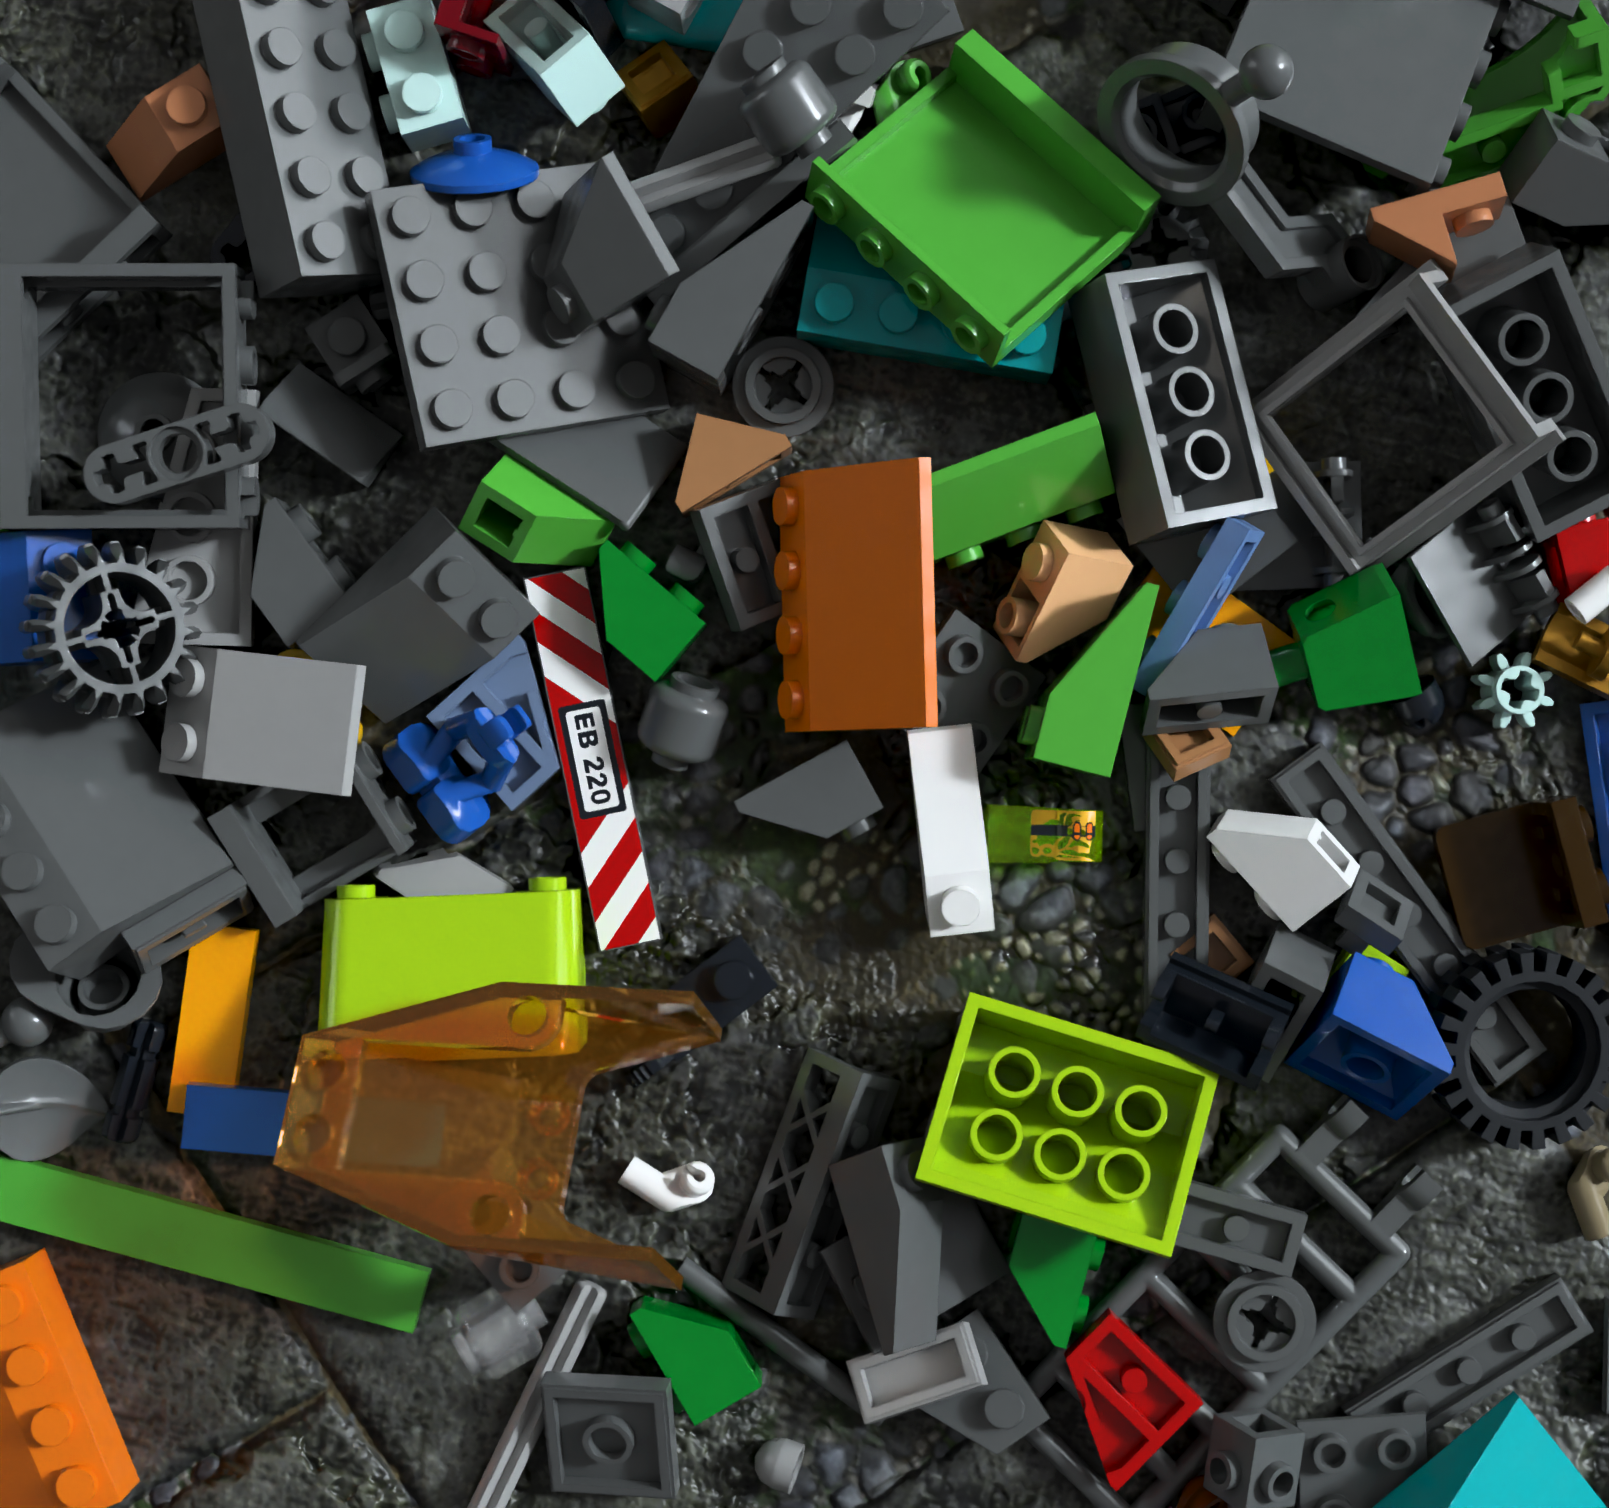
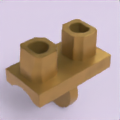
(1575, 651)

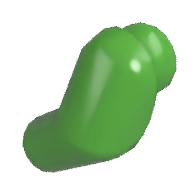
(899, 86)

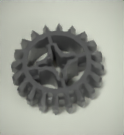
(105, 606)

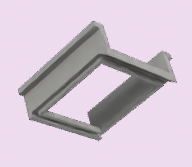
(1521, 437)

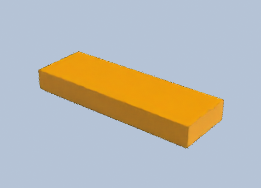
(214, 1011)

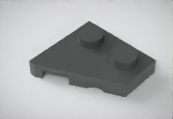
(741, 553)
(997, 1412)

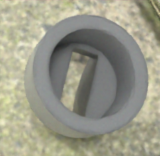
(779, 1463)

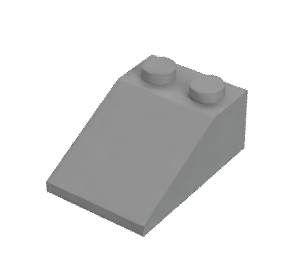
(264, 720)

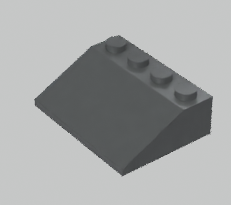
(92, 830)

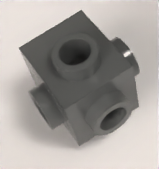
(1253, 1459)

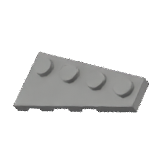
(211, 561)

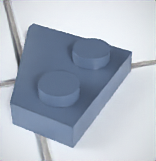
(499, 686)

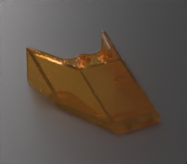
(472, 1113)

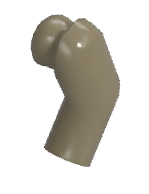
(1587, 1192)

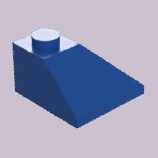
(1372, 1038)

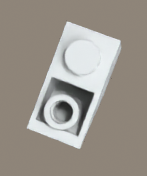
(1286, 861)

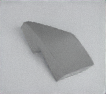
(440, 875)

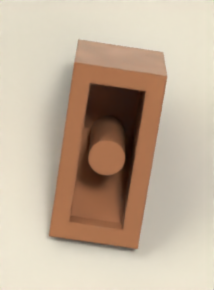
(169, 134)

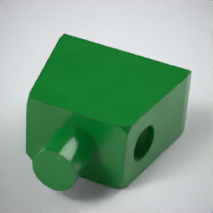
(1350, 644)

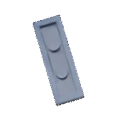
(1197, 602)

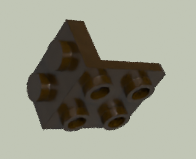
(1521, 871)

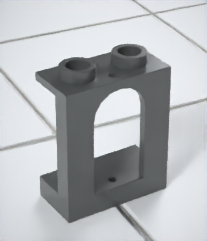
(266, 871)

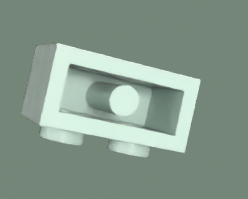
(418, 72)

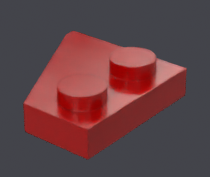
(1126, 1395)

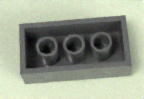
(1545, 350)

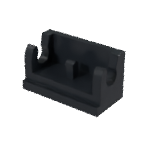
(1214, 1020)

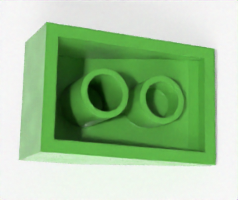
(1086, 705)

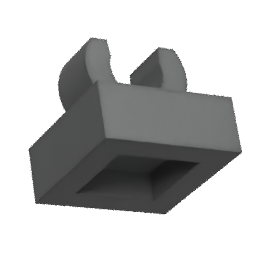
(1372, 915)

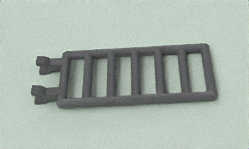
(1377, 1226)

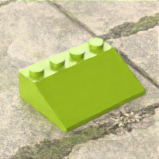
(1068, 1125)

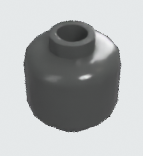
(788, 108)
(683, 720)

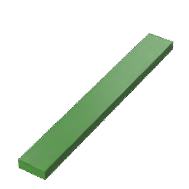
(212, 1243)

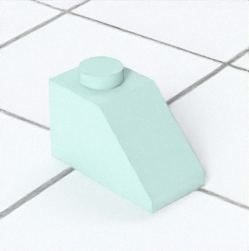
(556, 56)

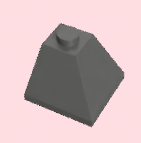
(603, 250)

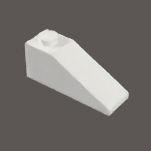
(950, 830)

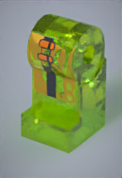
(1042, 834)

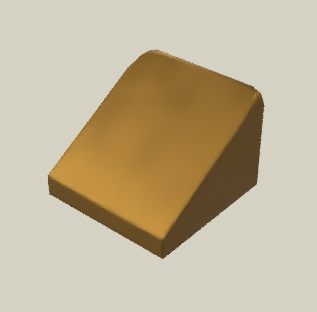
(658, 88)

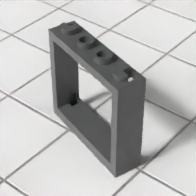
(20, 390)

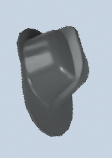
(99, 1002)

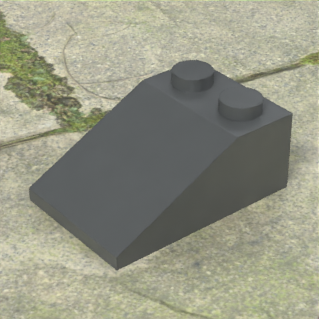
(726, 302)
(420, 617)

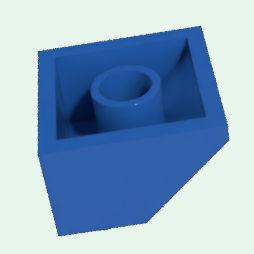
(21, 559)

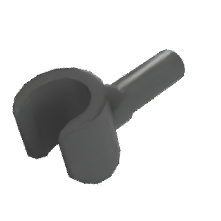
(686, 565)

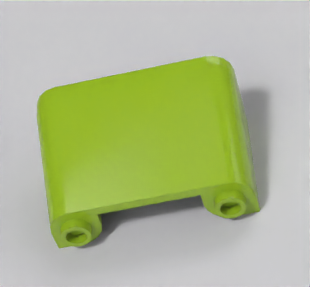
(424, 948)

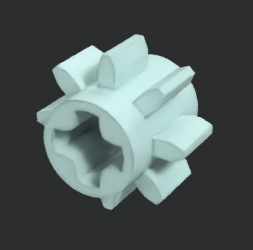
(1525, 680)

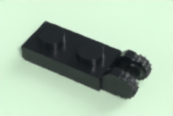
(727, 987)

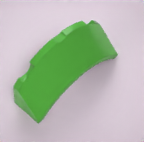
(1553, 71)

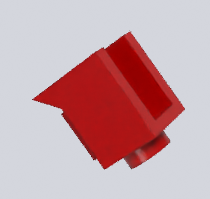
(1576, 554)

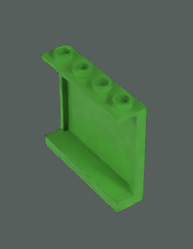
(984, 200)

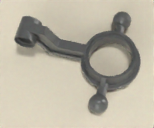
(1314, 248)

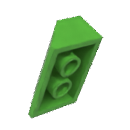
(1017, 488)

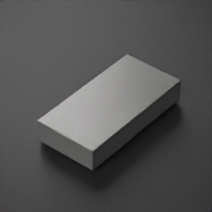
(917, 1375)

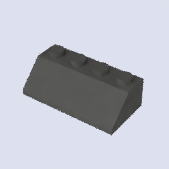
(1171, 400)

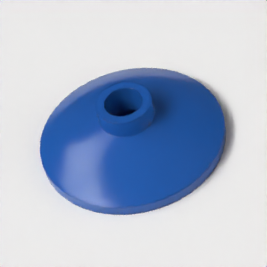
(474, 168)

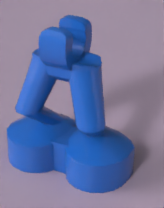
(425, 764)

